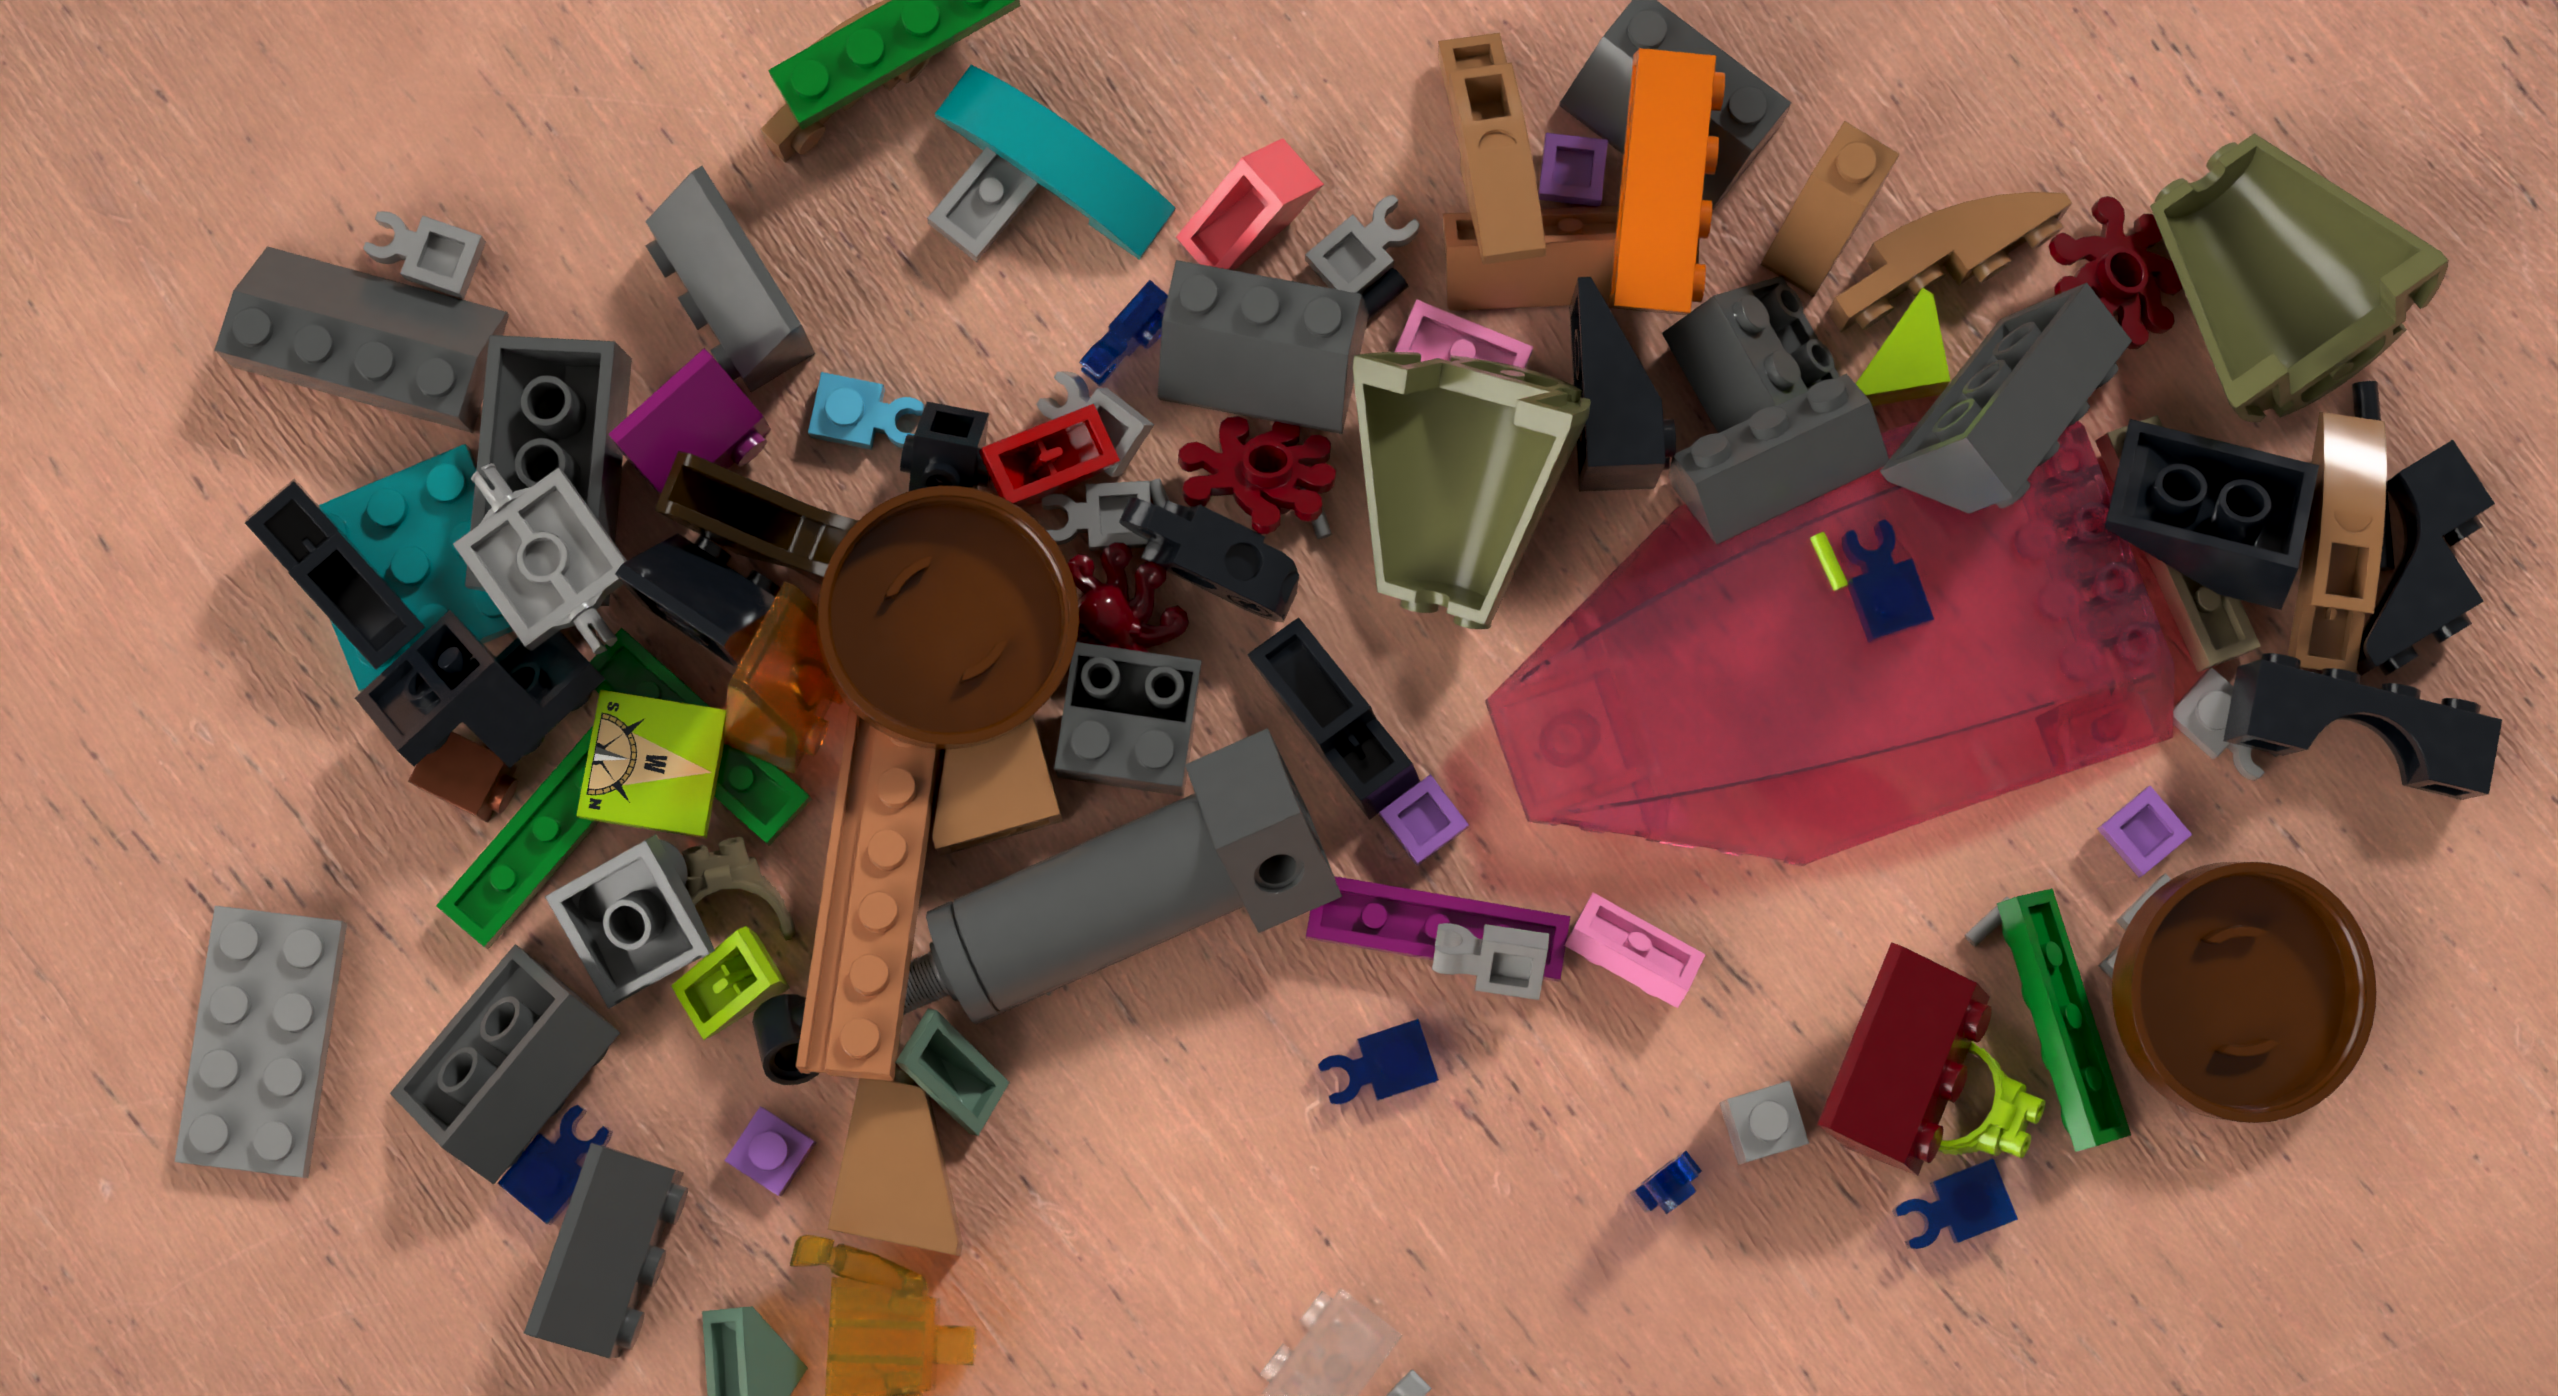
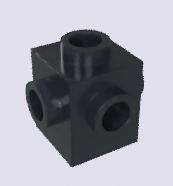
(946, 448)

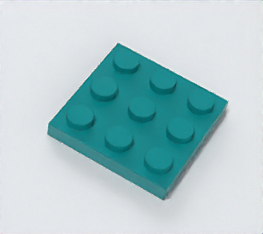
(408, 536)

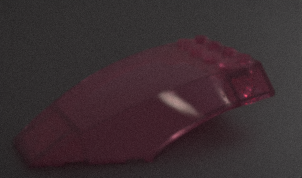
(1751, 716)

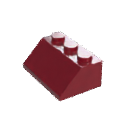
(1906, 1061)

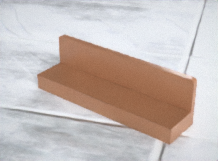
(1577, 245)

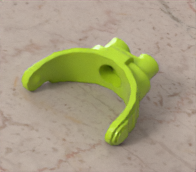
(2007, 1120)

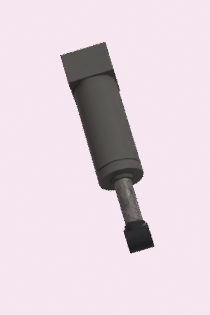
(1109, 898)

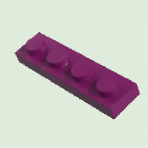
(1408, 921)

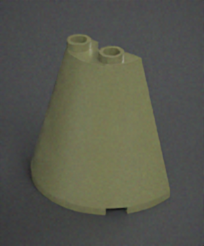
(2289, 275)
(1458, 473)

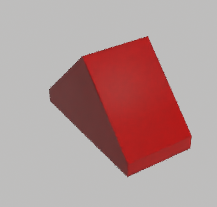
(1050, 457)

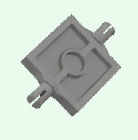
(543, 558)

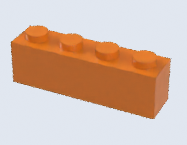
(1664, 182)

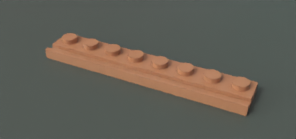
(868, 906)

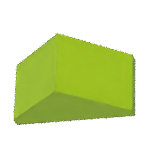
(1911, 358)
(729, 983)

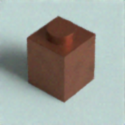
(466, 777)

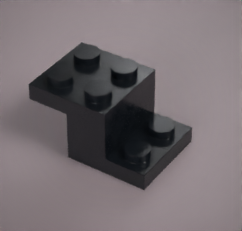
(457, 679)

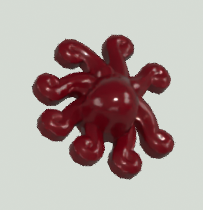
(2121, 270)
(1261, 472)
(1106, 612)

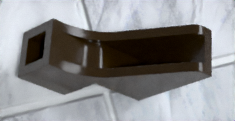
(751, 517)

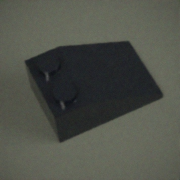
(1625, 434)
(2213, 510)
(700, 593)

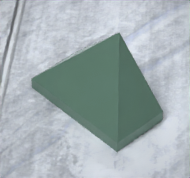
(952, 1072)
(747, 1355)

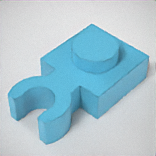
(854, 411)

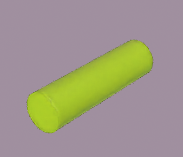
(1829, 561)

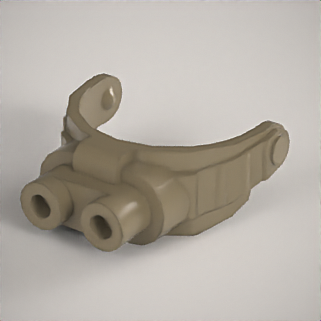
(732, 870)

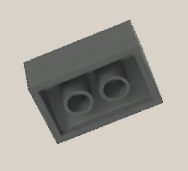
(1602, 91)
(726, 283)
(1260, 346)
(1779, 458)
(504, 1064)
(607, 1253)

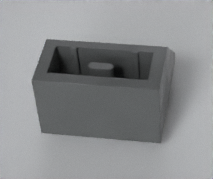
(1749, 351)
(1128, 719)

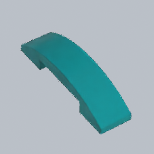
(1057, 158)

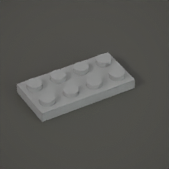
(261, 1042)

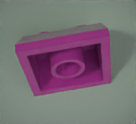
(695, 414)

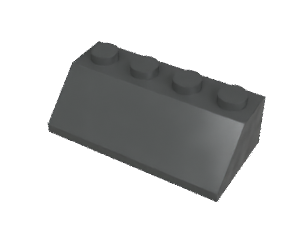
(361, 337)
(2011, 403)
(553, 409)

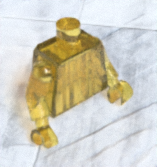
(882, 1324)

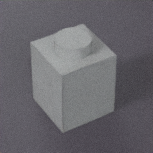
(1764, 1122)

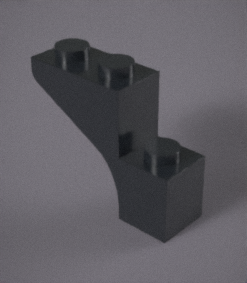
(2429, 587)

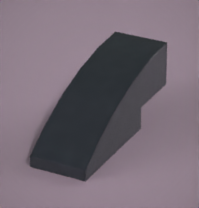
(334, 574)
(1334, 718)

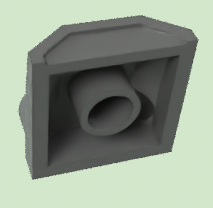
(632, 919)

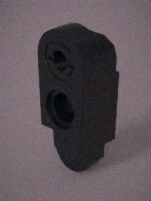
(1215, 555)

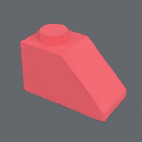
(1250, 206)

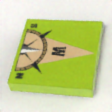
(652, 764)

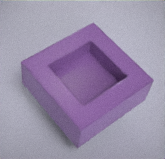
(1572, 169)
(1423, 820)
(2144, 831)
(770, 1151)

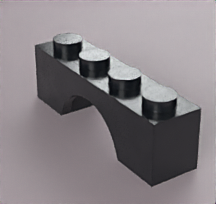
(2436, 745)

